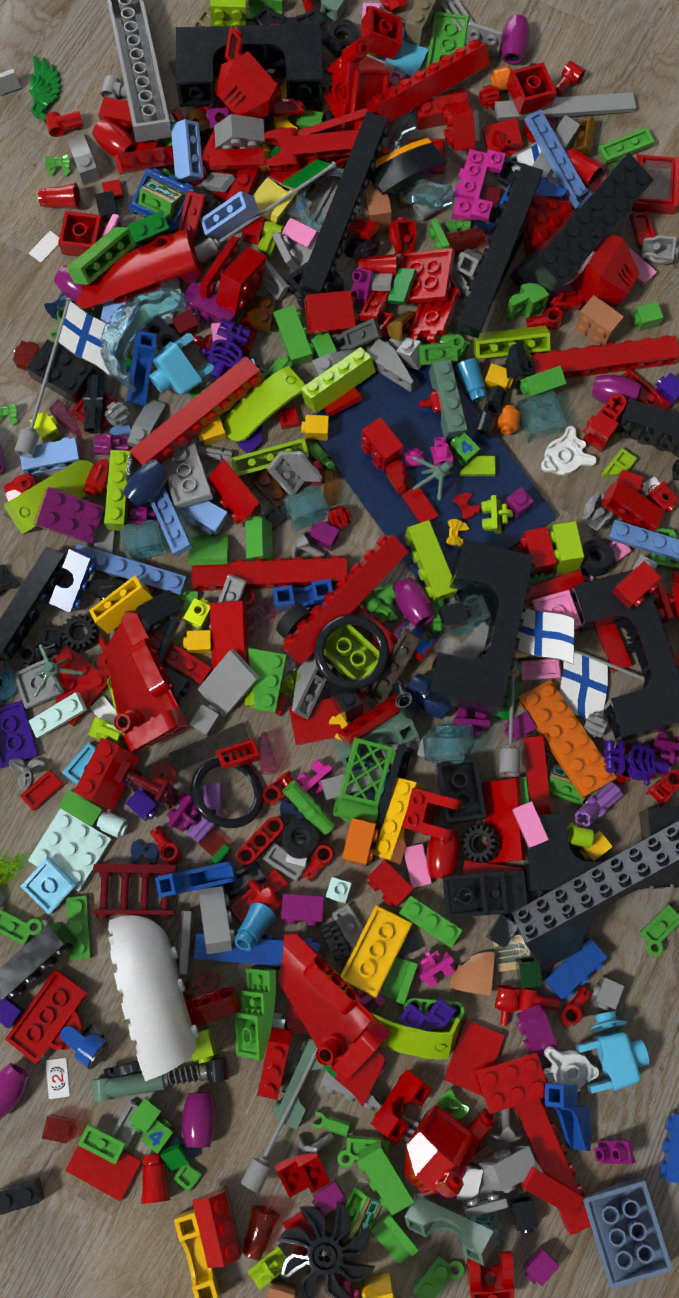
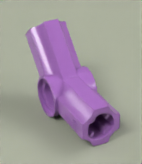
(213, 800)
(597, 805)

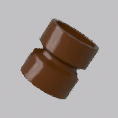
(205, 131)

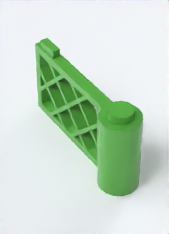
(356, 807)

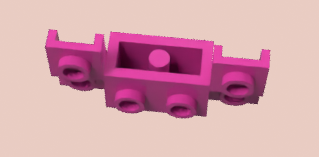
(472, 176)

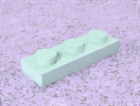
(58, 715)

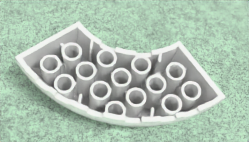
(151, 994)

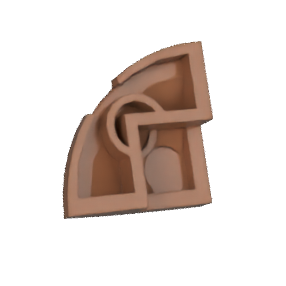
(474, 974)

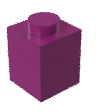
(519, 503)
(324, 535)
(522, 726)
(327, 1197)
(540, 1266)

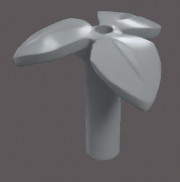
(303, 543)
(25, 778)
(507, 1132)
(315, 1147)

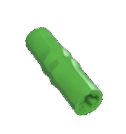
(309, 808)

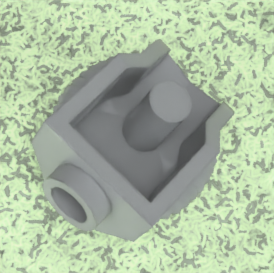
(660, 249)
(594, 513)

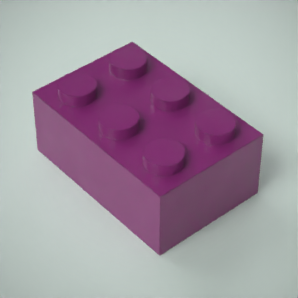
(68, 515)

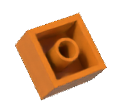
(358, 842)

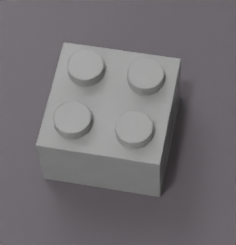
(239, 132)
(507, 1167)

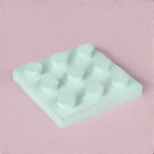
(72, 847)

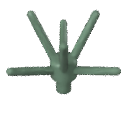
(439, 472)
(51, 670)

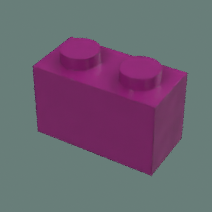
(302, 908)
(536, 1029)

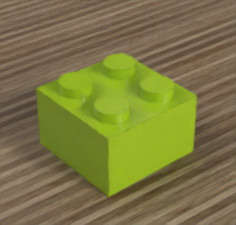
(228, 12)
(566, 547)

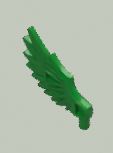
(43, 87)

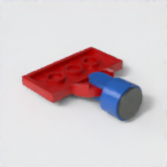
(56, 1024)

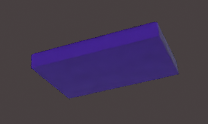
(16, 734)

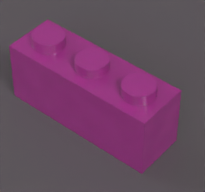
(207, 306)

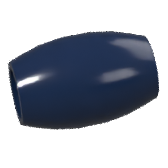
(146, 483)
(418, 688)

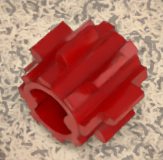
(489, 96)
(339, 516)

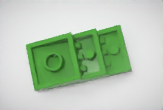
(256, 1014)

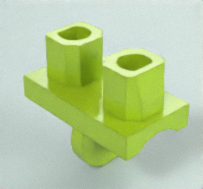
(497, 515)
(268, 1267)

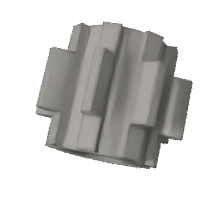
(117, 414)
(595, 725)

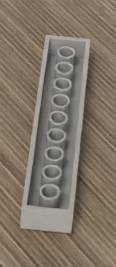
(139, 70)

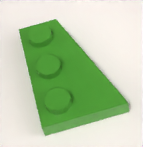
(270, 669)

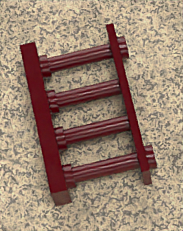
(132, 779)
(126, 871)

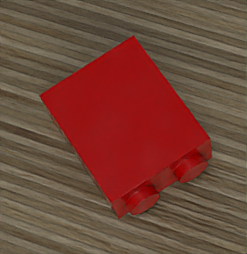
(330, 312)

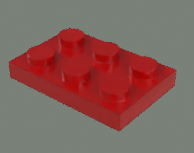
(512, 1082)

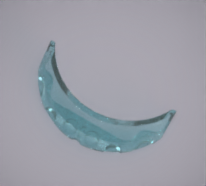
(423, 191)
(130, 319)

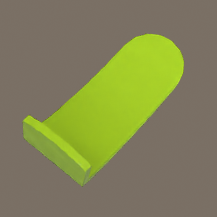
(262, 403)
(69, 480)
(420, 1042)

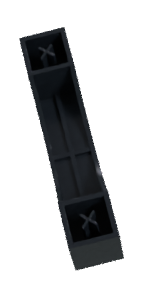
(558, 920)

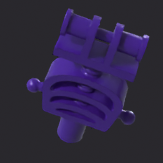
(223, 357)
(637, 767)

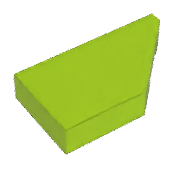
(622, 460)
(480, 466)

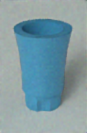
(471, 379)
(254, 925)

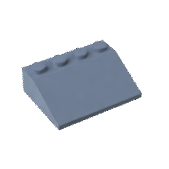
(627, 1233)

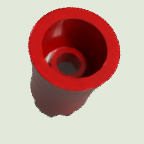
(584, 166)
(60, 196)
(380, 264)
(154, 1180)

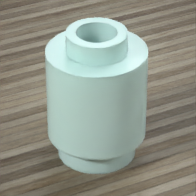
(112, 824)

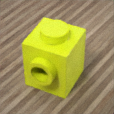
(46, 427)
(198, 613)

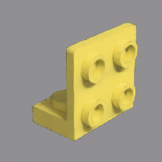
(269, 193)

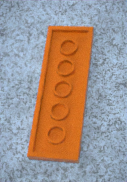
(566, 738)

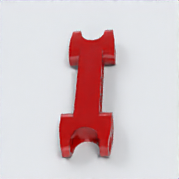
(310, 146)

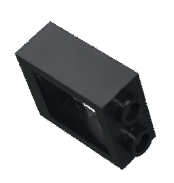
(294, 279)

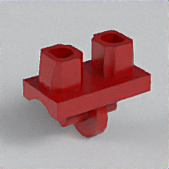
(665, 603)

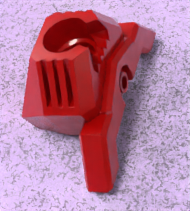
(355, 80)
(248, 87)
(605, 273)
(442, 1150)

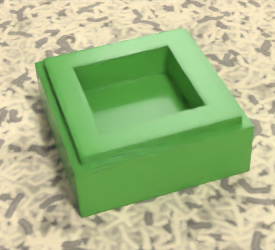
(187, 1176)

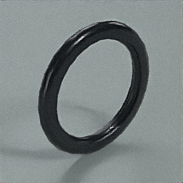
(327, 672)
(209, 815)

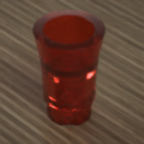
(466, 239)
(259, 1231)

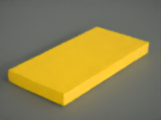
(376, 951)

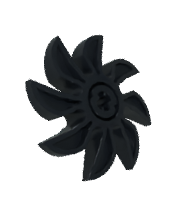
(328, 1242)

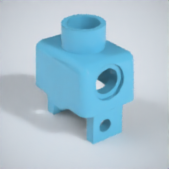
(175, 370)
(618, 1060)

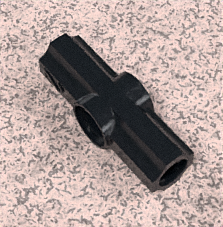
(94, 404)
(490, 412)

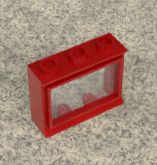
(663, 192)

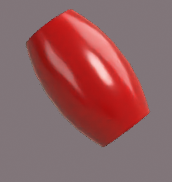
(113, 138)
(442, 856)

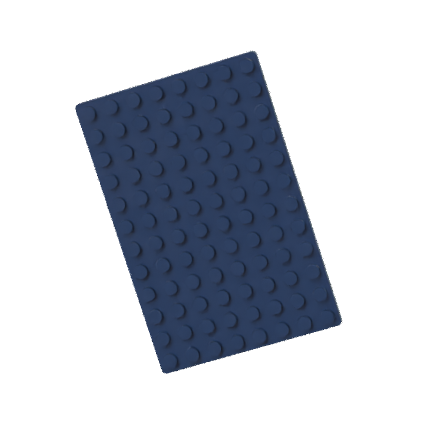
(417, 429)

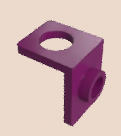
(211, 114)

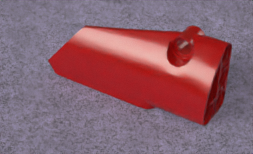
(144, 270)
(141, 687)
(328, 1009)

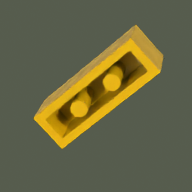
(126, 598)

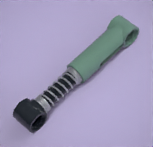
(132, 1084)

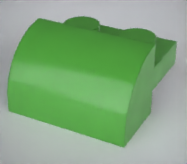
(528, 302)

